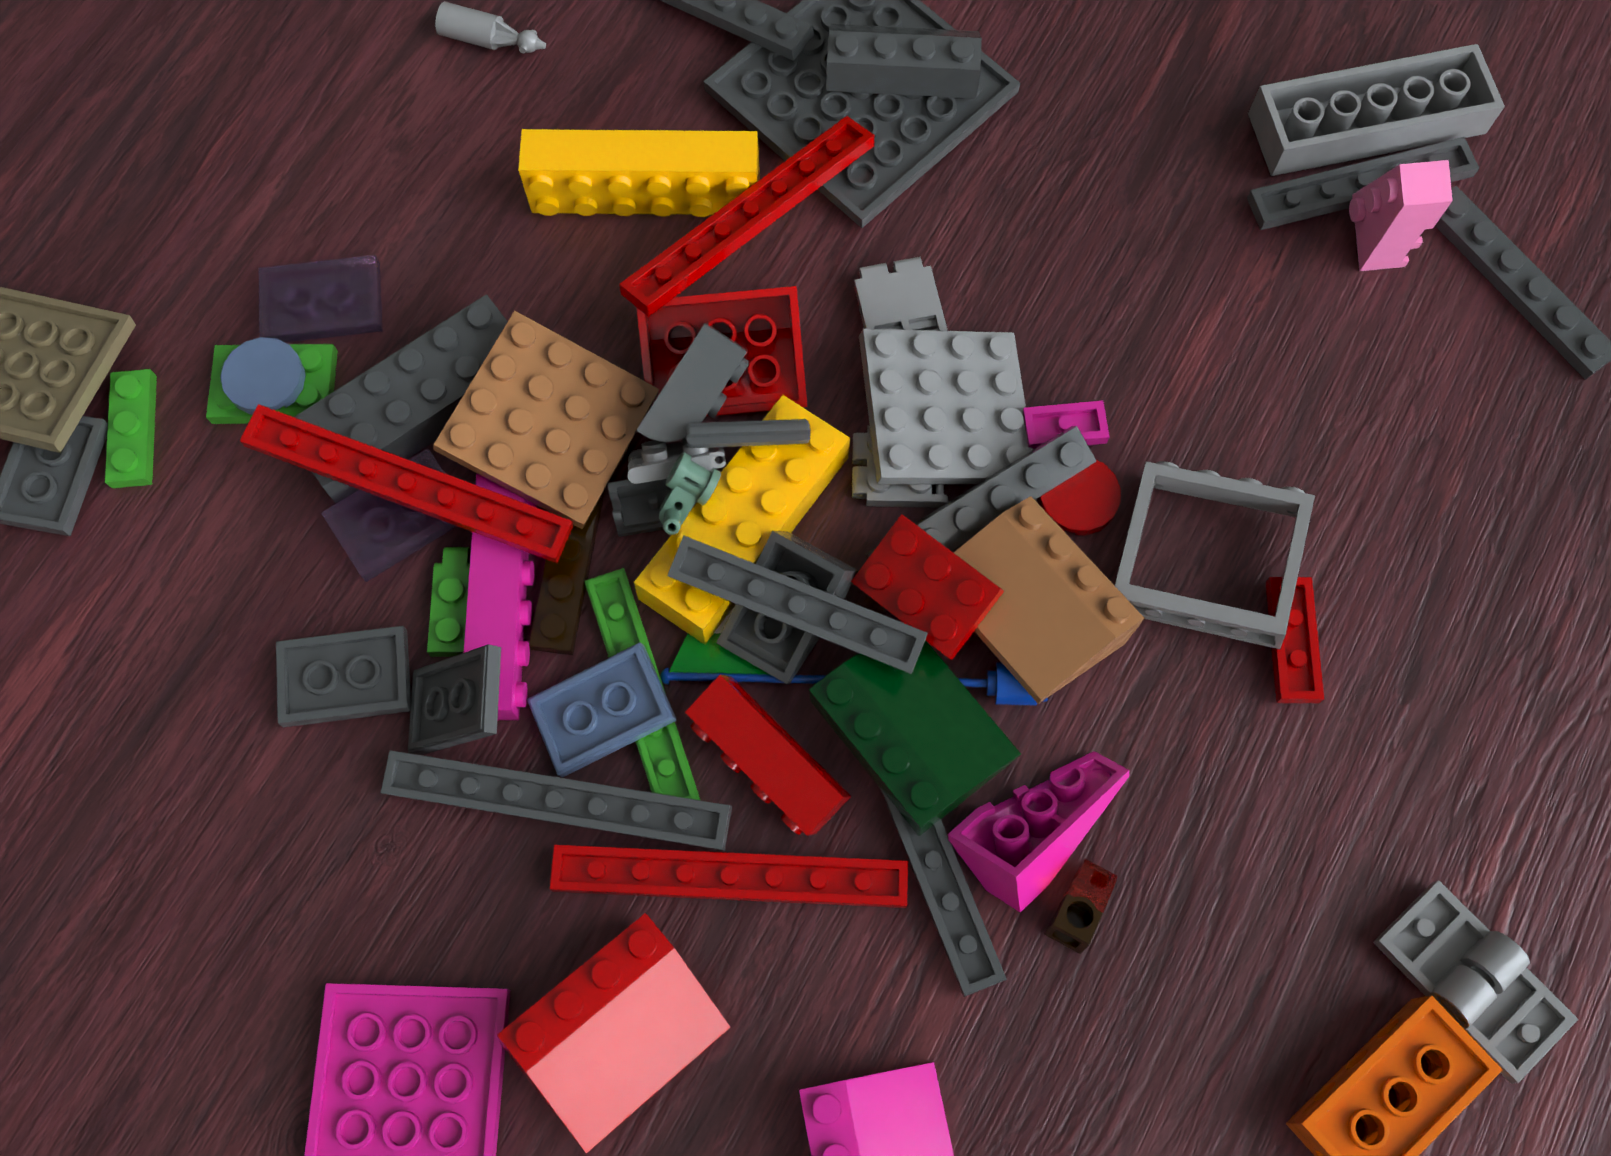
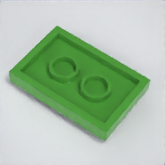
(320, 372)

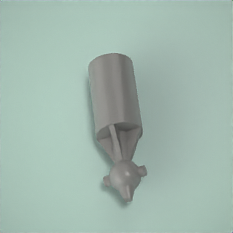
(482, 29)

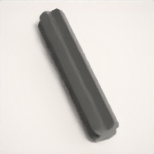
(747, 433)

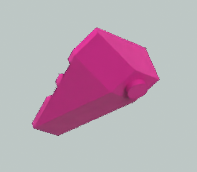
(1029, 837)

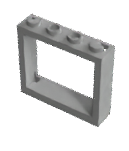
(1205, 615)

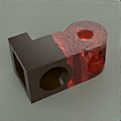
(1082, 906)

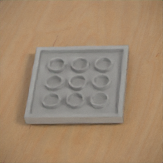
(942, 404)

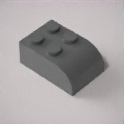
(695, 386)

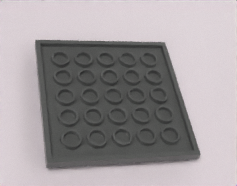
(792, 108)

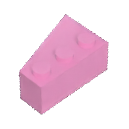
(1397, 210)

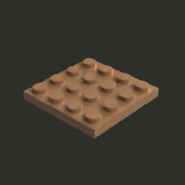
(546, 419)

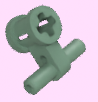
(688, 485)

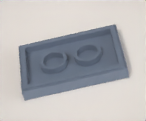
(601, 710)

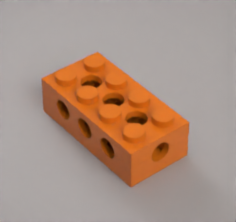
(1392, 1058)

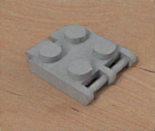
(900, 298)
(657, 459)
(887, 495)

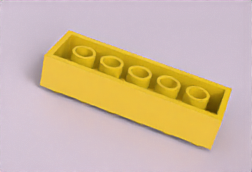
(636, 170)
(757, 494)

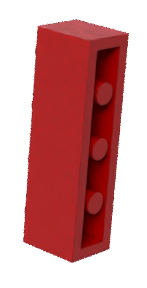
(767, 755)

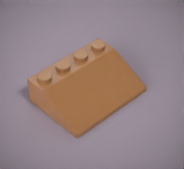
(1055, 604)

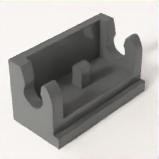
(637, 506)

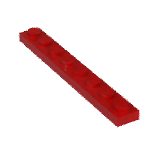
(746, 216)
(407, 483)
(729, 876)

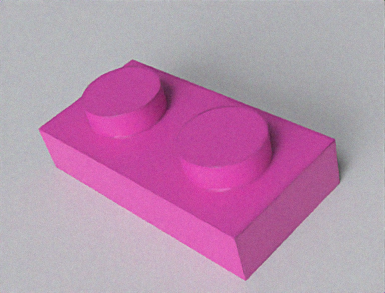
(1050, 420)

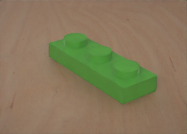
(131, 428)

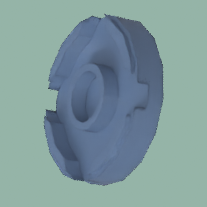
(263, 374)

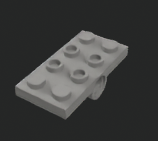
(1477, 979)

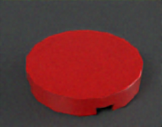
(1084, 501)

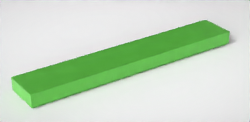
(620, 629)

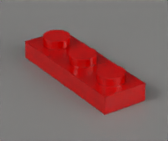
(1298, 660)

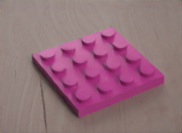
(408, 1071)

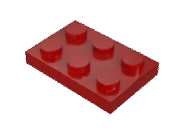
(927, 586)

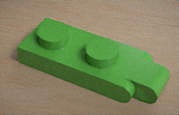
(449, 603)

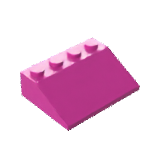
(878, 1115)

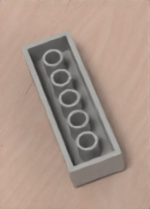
(1375, 109)

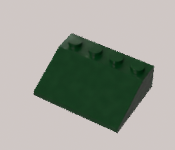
(914, 733)

